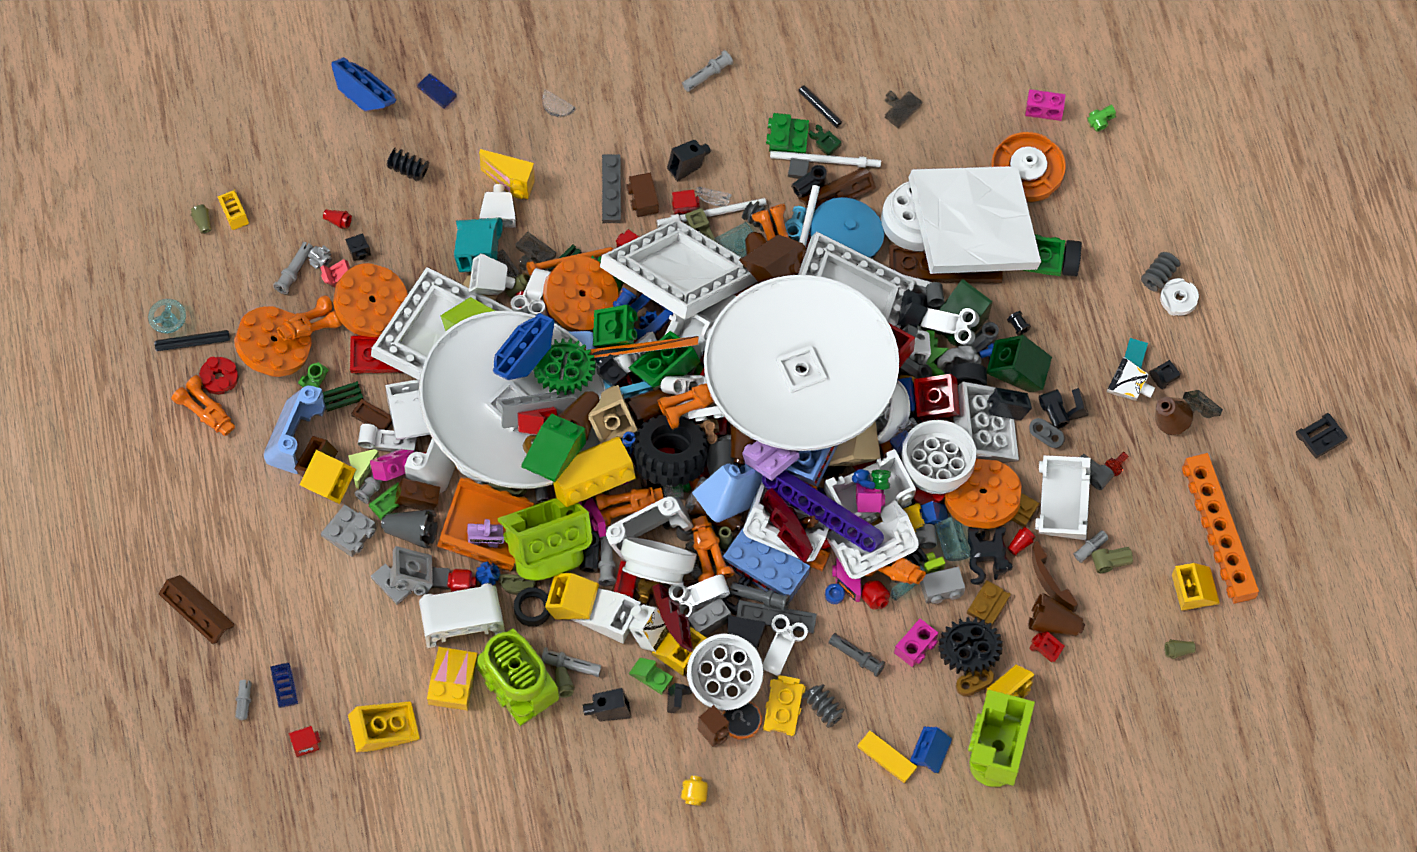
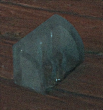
(952, 539)

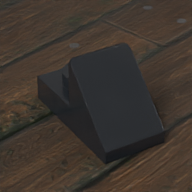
(911, 309)

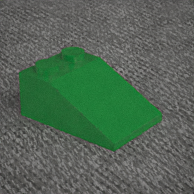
(658, 364)
(554, 447)

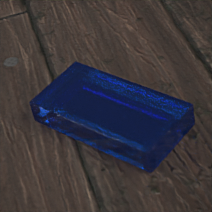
(436, 90)

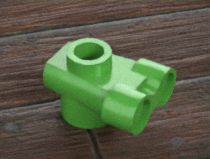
(1098, 119)
(311, 378)

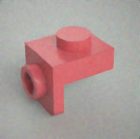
(334, 273)

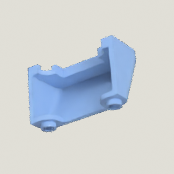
(282, 445)
(728, 491)

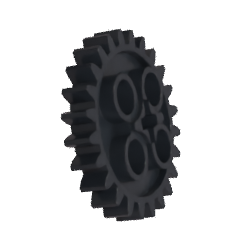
(970, 646)

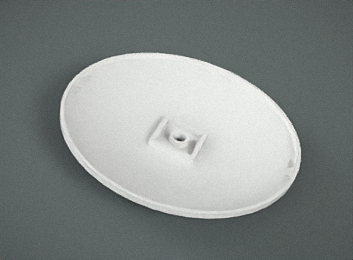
(811, 325)
(461, 396)

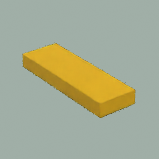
(887, 757)

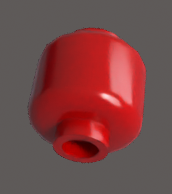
(460, 580)
(875, 594)

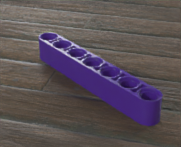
(831, 511)

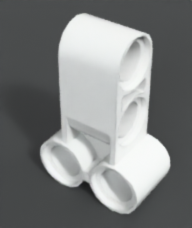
(532, 298)
(951, 323)
(678, 384)
(700, 593)
(781, 645)

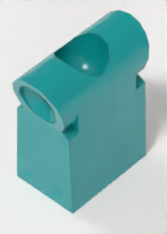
(476, 238)

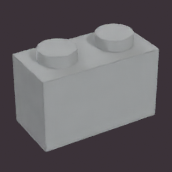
(942, 585)
(710, 617)

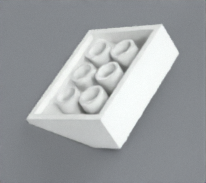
(991, 434)

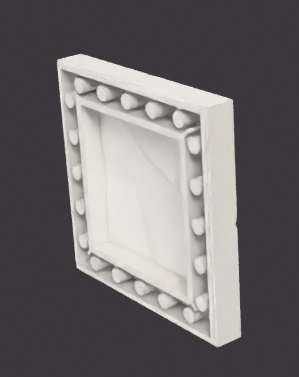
(974, 219)
(679, 268)
(870, 278)
(418, 321)

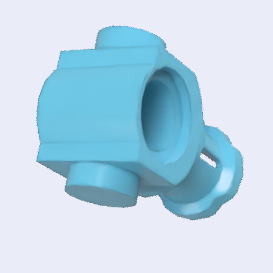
(794, 224)

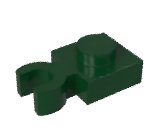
(825, 141)

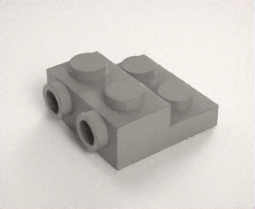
(349, 530)
(411, 571)

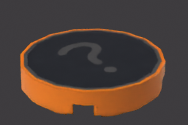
(743, 721)

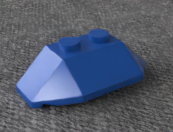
(361, 85)
(524, 348)

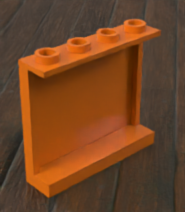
(472, 505)

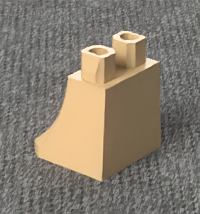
(612, 415)

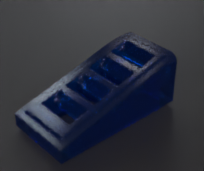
(279, 669)

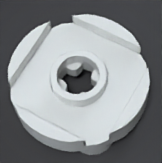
(1183, 288)

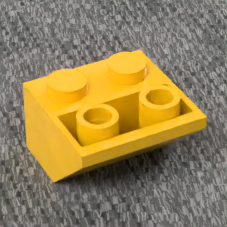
(327, 477)
(1194, 586)
(571, 597)
(674, 655)
(1014, 682)

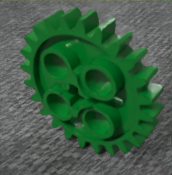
(581, 370)

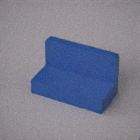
(931, 748)

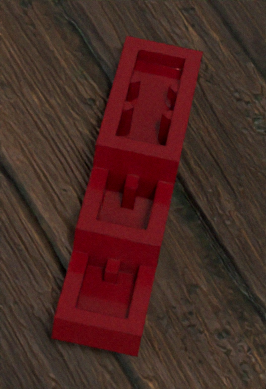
(789, 527)
(672, 617)

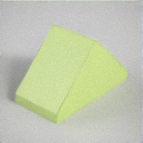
(361, 463)

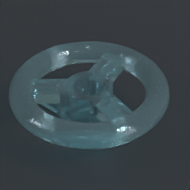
(171, 324)

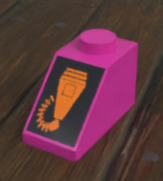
(851, 586)

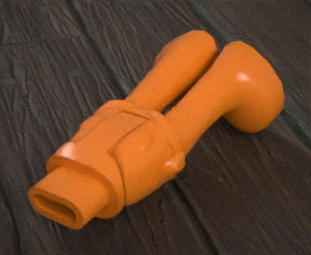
(764, 219)
(300, 324)
(669, 408)
(213, 415)
(638, 500)
(705, 540)
(902, 571)

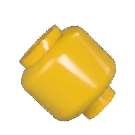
(694, 791)

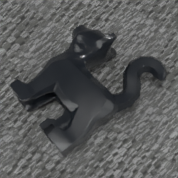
(987, 550)

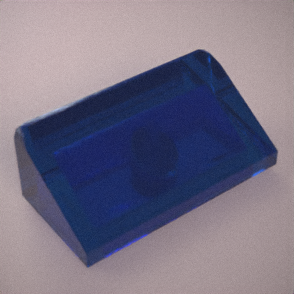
(897, 442)

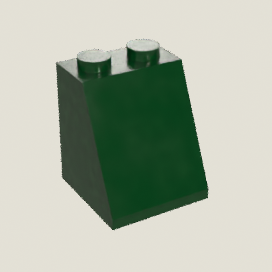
(966, 297)
(1019, 363)

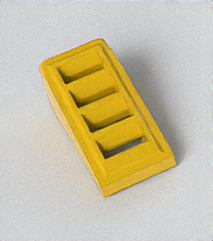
(238, 219)

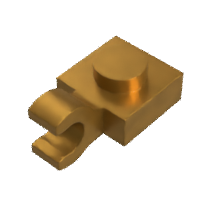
(646, 589)

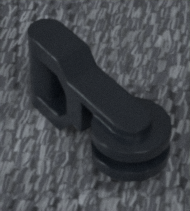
(732, 608)

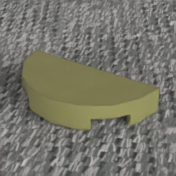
(514, 583)

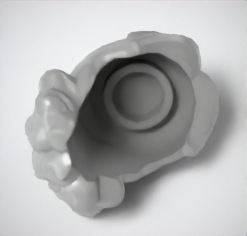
(957, 356)

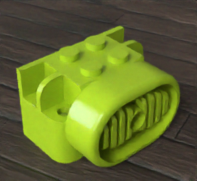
(547, 538)
(522, 689)
(1003, 728)

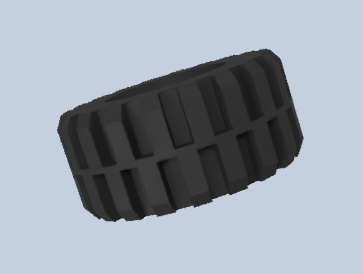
(666, 467)

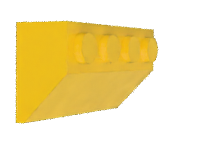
(594, 472)

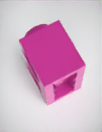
(1045, 105)
(390, 465)
(869, 499)
(913, 641)

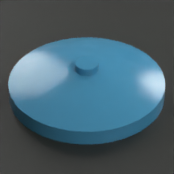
(849, 224)

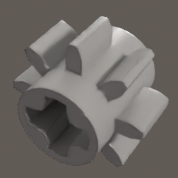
(319, 256)

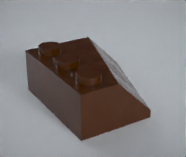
(775, 258)

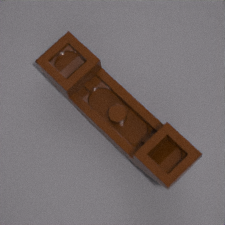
(1064, 597)

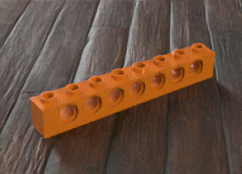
(1203, 466)

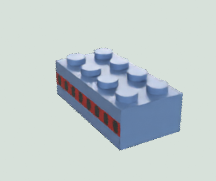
(812, 465)
(766, 566)

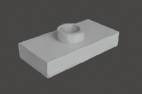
(382, 579)

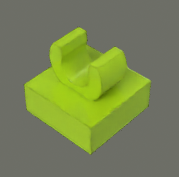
(933, 564)

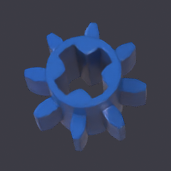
(647, 319)
(487, 573)

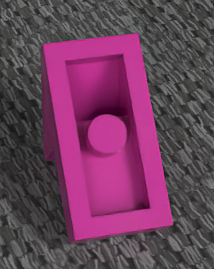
(596, 520)

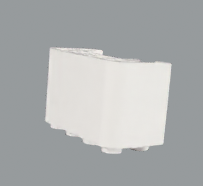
(900, 490)
(762, 530)

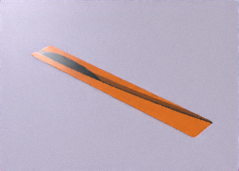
(643, 347)

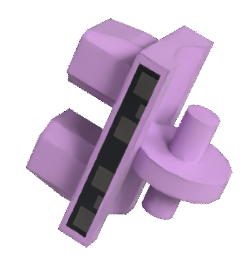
(485, 533)

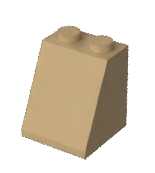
(858, 450)

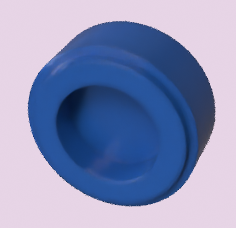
(834, 593)

